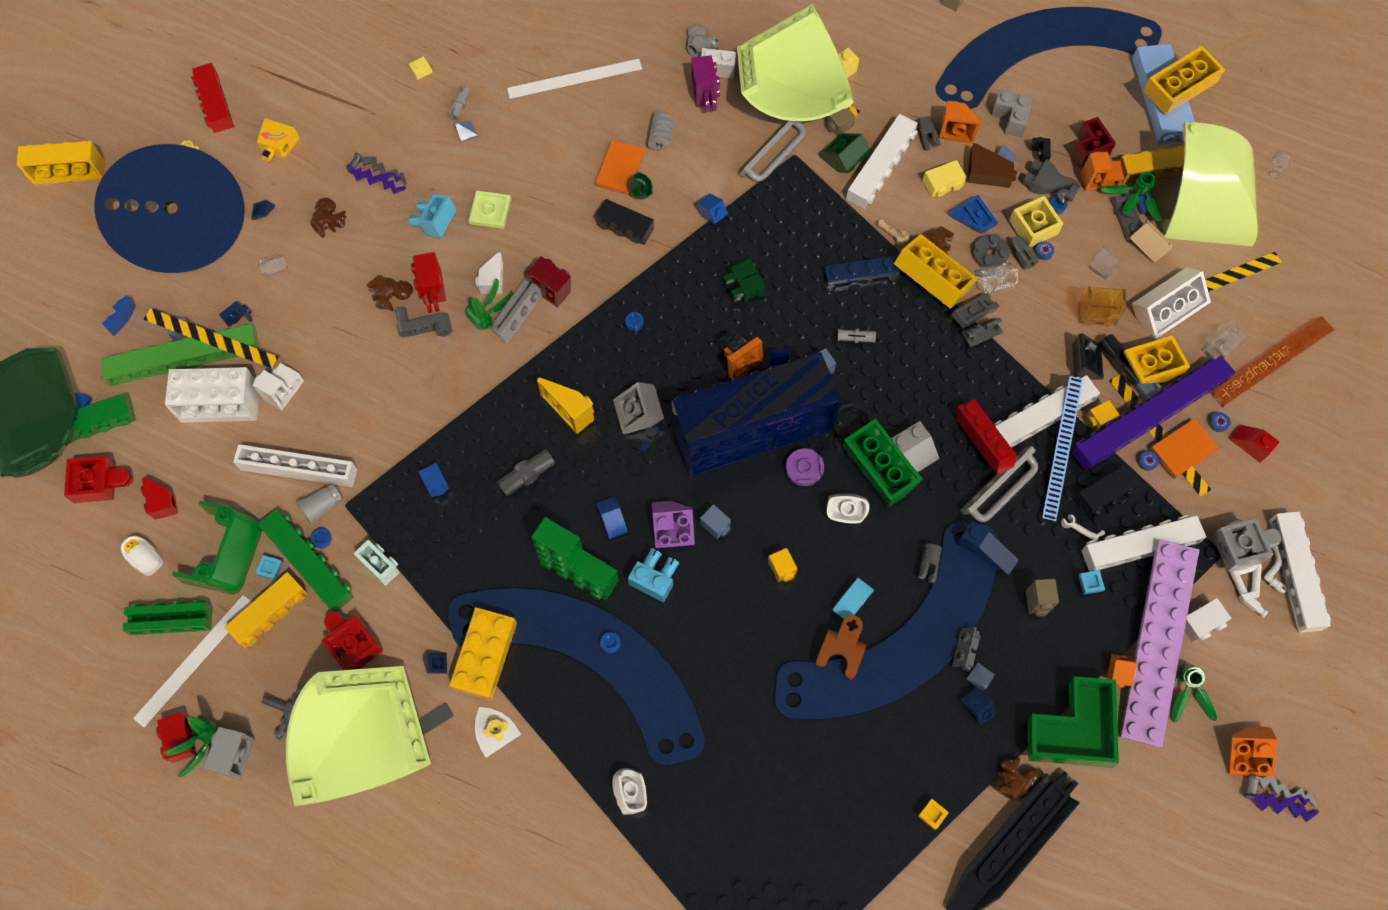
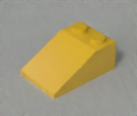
(1157, 361)
(568, 403)

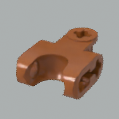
(844, 644)

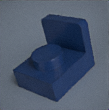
(234, 312)

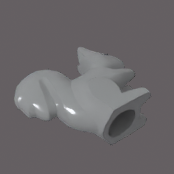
(699, 40)

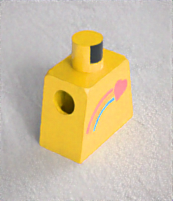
(276, 139)

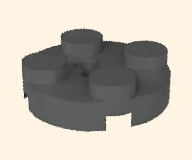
(990, 242)

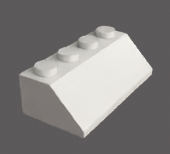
(1172, 302)

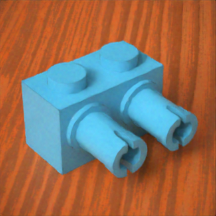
(435, 215)
(651, 581)

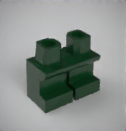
(746, 280)

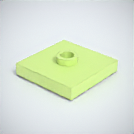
(490, 209)

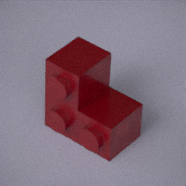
(1093, 139)
(551, 279)

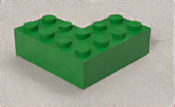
(564, 553)
(1085, 736)

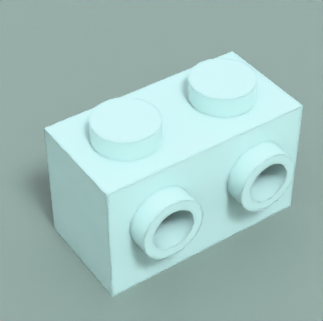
(376, 562)

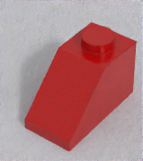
(1254, 441)

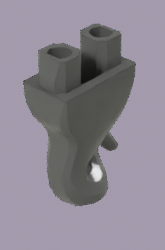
(1050, 180)

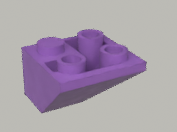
(672, 524)

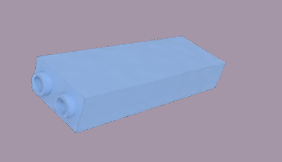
(1148, 62)

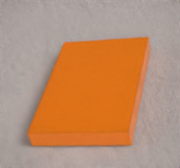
(619, 165)
(1184, 448)

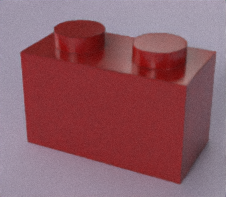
(172, 732)

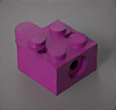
(705, 82)

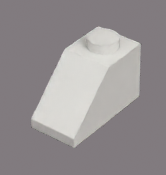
(488, 273)

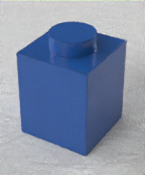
(712, 208)
(434, 480)

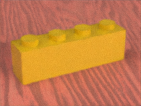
(1159, 163)
(266, 610)

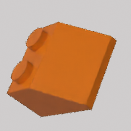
(959, 123)

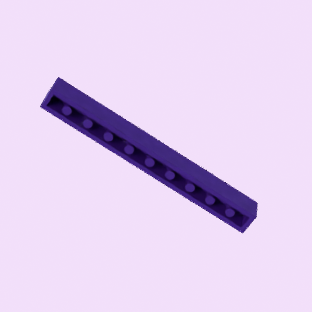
(1152, 413)

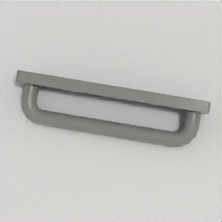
(747, 170)
(506, 333)
(971, 507)

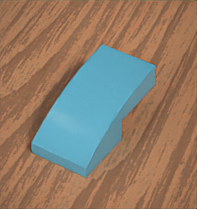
(853, 599)

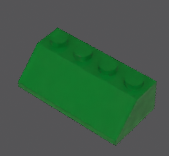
(882, 462)

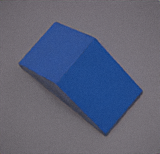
(612, 517)

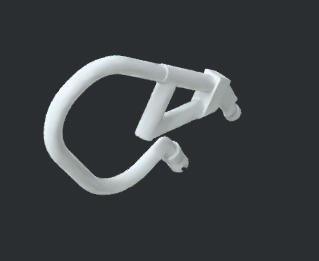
(1249, 598)

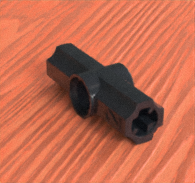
(1114, 350)

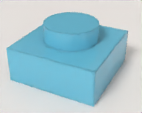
(269, 567)
(1091, 582)

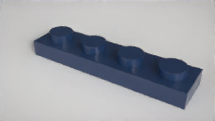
(861, 270)

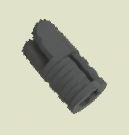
(928, 131)
(1024, 253)
(931, 560)

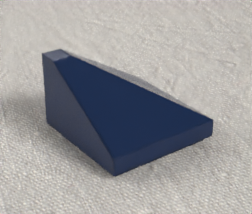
(262, 209)
(435, 663)

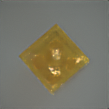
(1101, 306)

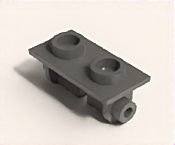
(983, 331)
(968, 640)

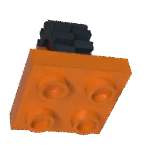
(741, 354)

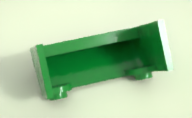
(234, 554)

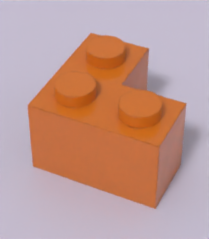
(1101, 172)

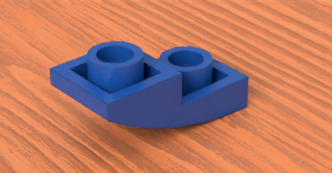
(124, 310)

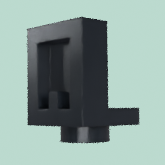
(1042, 146)

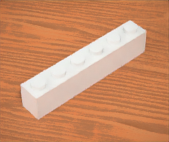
(881, 161)
(1042, 414)
(295, 465)
(1141, 544)
(1300, 573)

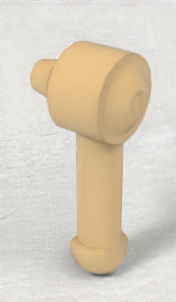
(902, 237)

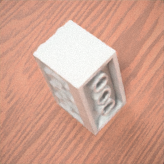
(212, 395)

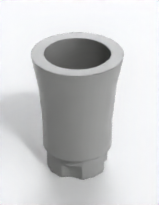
(319, 503)

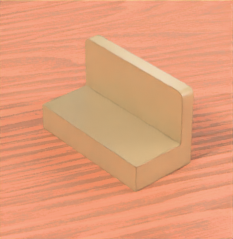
(1151, 241)

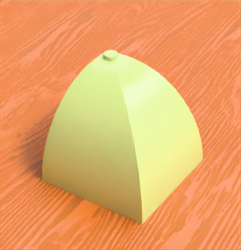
(794, 70)
(1215, 188)
(352, 734)

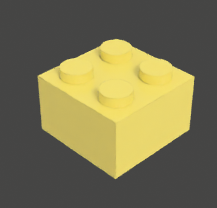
(1036, 221)

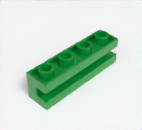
(168, 618)

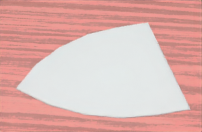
(489, 744)

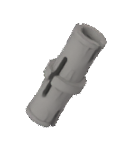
(458, 103)
(870, 336)

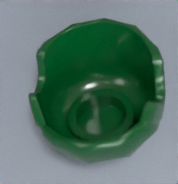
(640, 186)

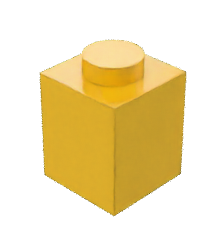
(1101, 415)
(782, 565)

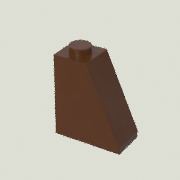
(989, 168)

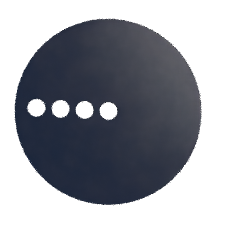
(192, 237)

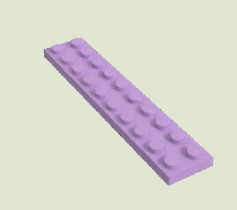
(1159, 643)

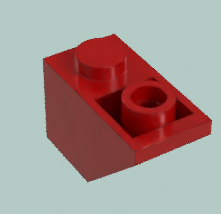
(159, 500)

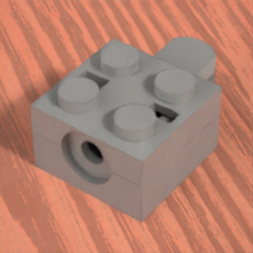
(1245, 544)

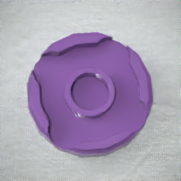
(804, 467)

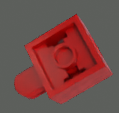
(428, 280)
(93, 479)
(349, 641)

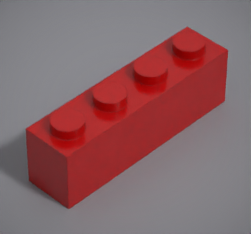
(212, 98)
(986, 436)

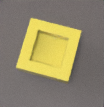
(420, 68)

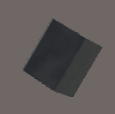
(1087, 358)

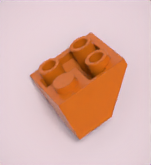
(1253, 752)

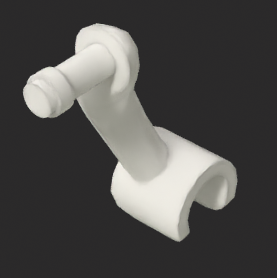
(1084, 531)

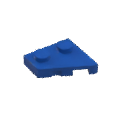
(974, 215)

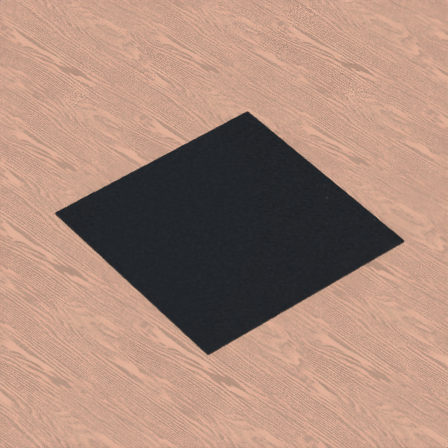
(772, 802)

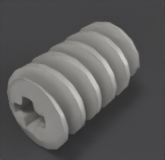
(660, 130)

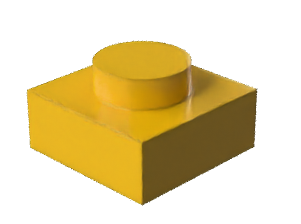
(933, 814)

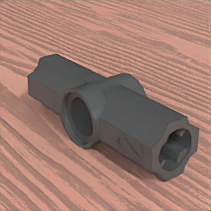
(526, 472)

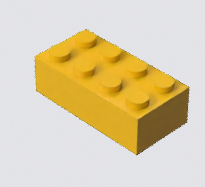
(1183, 80)
(61, 162)
(935, 271)
(483, 654)

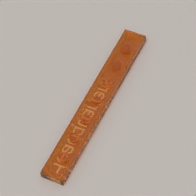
(1271, 361)

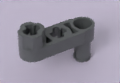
(437, 322)

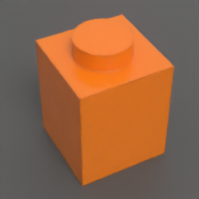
(1122, 670)

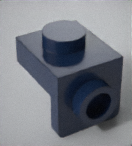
(979, 705)

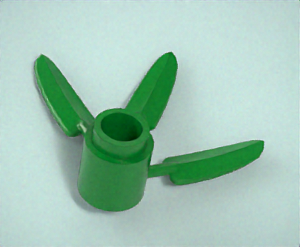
(1142, 186)
(478, 315)
(1195, 681)
(203, 730)

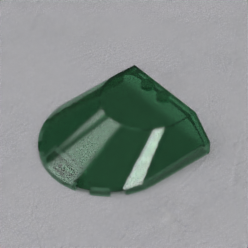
(34, 410)

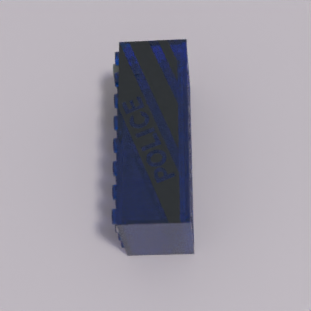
(755, 413)

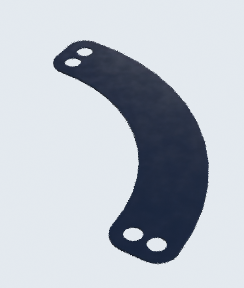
(1034, 32)
(576, 629)
(908, 655)

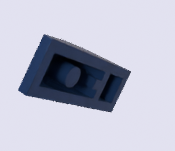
(988, 548)

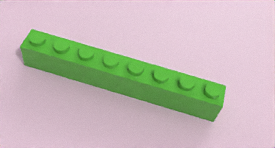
(171, 355)

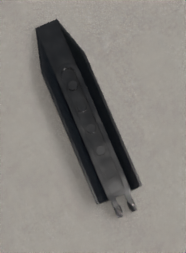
(1014, 845)

